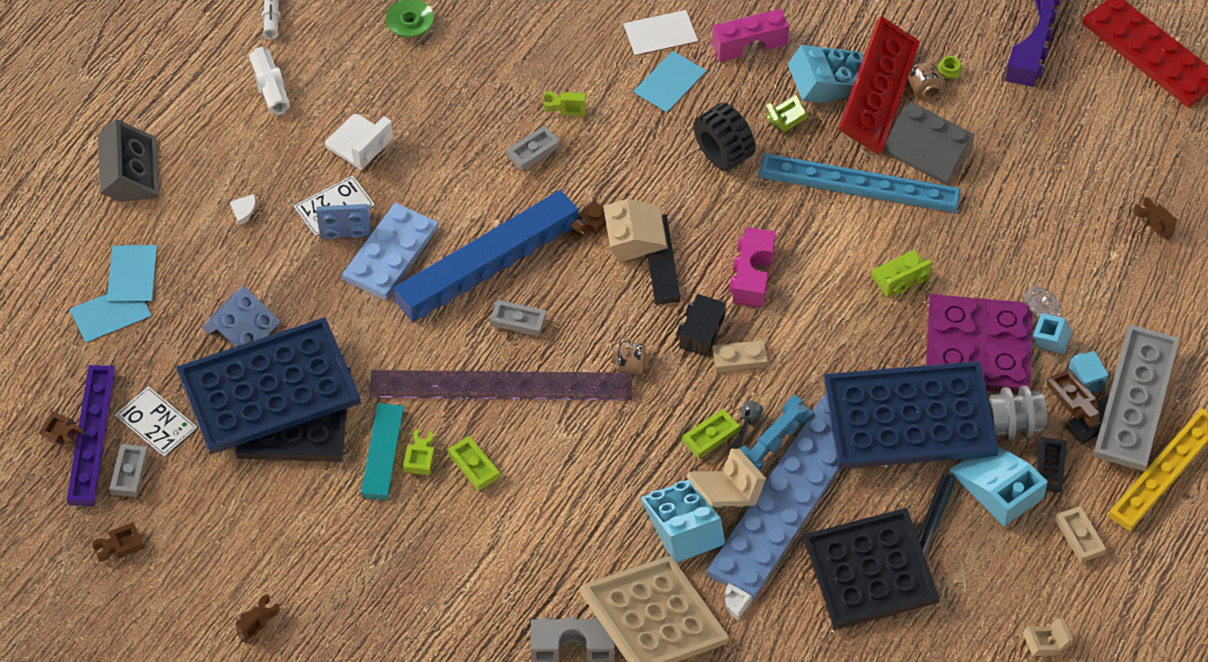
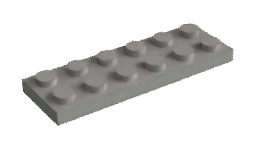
(1136, 398)

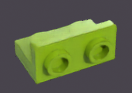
(901, 273)

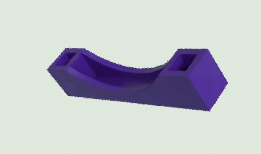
(1026, 56)

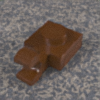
(591, 219)
(1160, 219)
(254, 620)

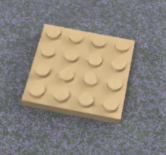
(654, 613)

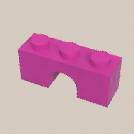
(732, 36)
(756, 250)

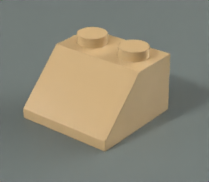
(634, 228)

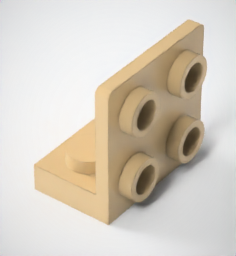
(734, 486)

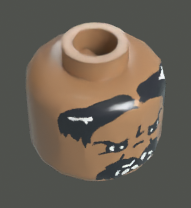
(926, 80)
(631, 357)

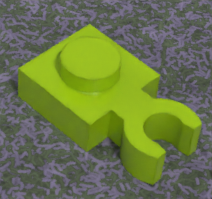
(419, 456)

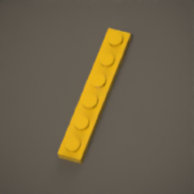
(1162, 472)

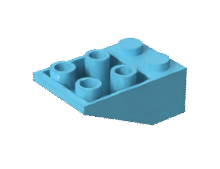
(824, 72)
(1001, 484)
(684, 520)

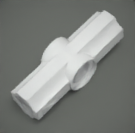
(269, 81)

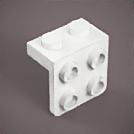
(360, 139)

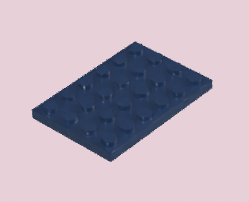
(268, 385)
(910, 415)

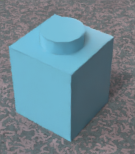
(1052, 333)
(1089, 371)

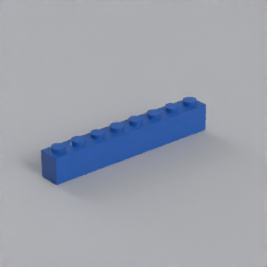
(485, 256)

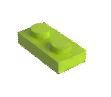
(710, 433)
(473, 463)

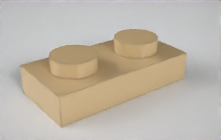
(739, 356)
(1080, 534)

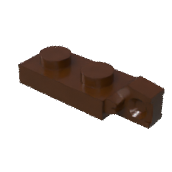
(1075, 397)

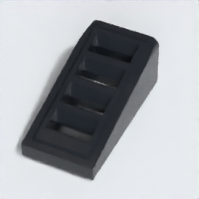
(1057, 446)

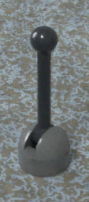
(751, 413)

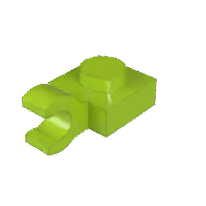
(569, 103)

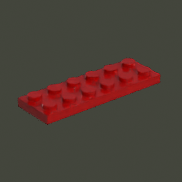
(1150, 49)
(879, 85)

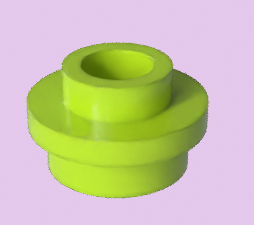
(950, 67)

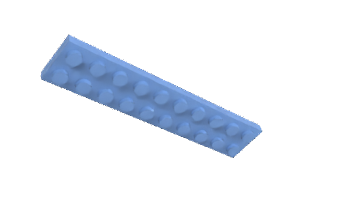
(781, 509)

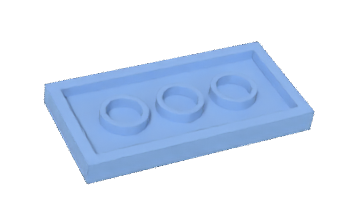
(390, 251)

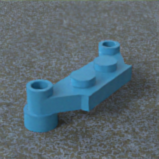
(794, 413)

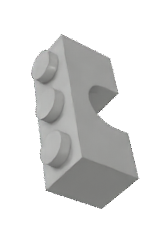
(552, 634)

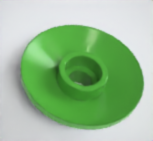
(409, 18)

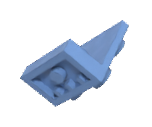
(343, 221)
(242, 318)

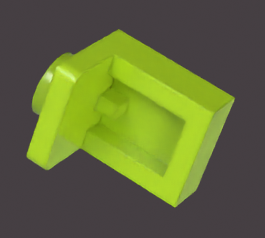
(787, 114)

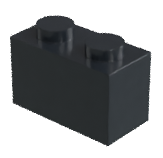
(701, 325)

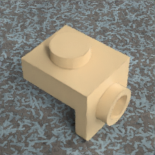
(1048, 639)

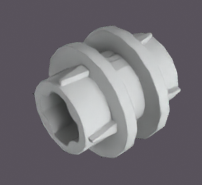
(1019, 412)

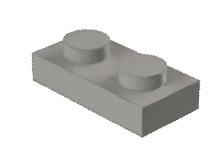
(533, 148)
(518, 318)
(128, 470)

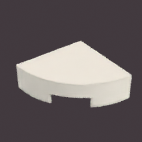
(243, 208)
(736, 601)

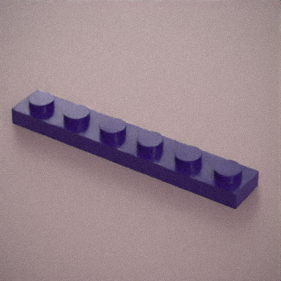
(90, 446)

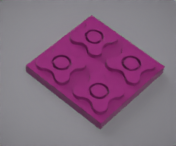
(982, 331)

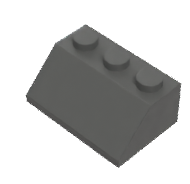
(929, 143)
(127, 163)

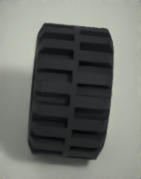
(724, 136)

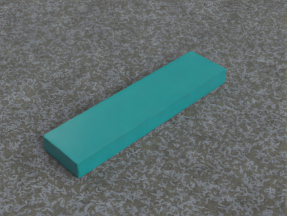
(382, 451)

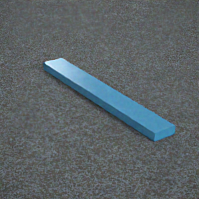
(860, 183)

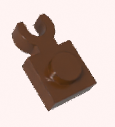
(60, 429)
(122, 541)

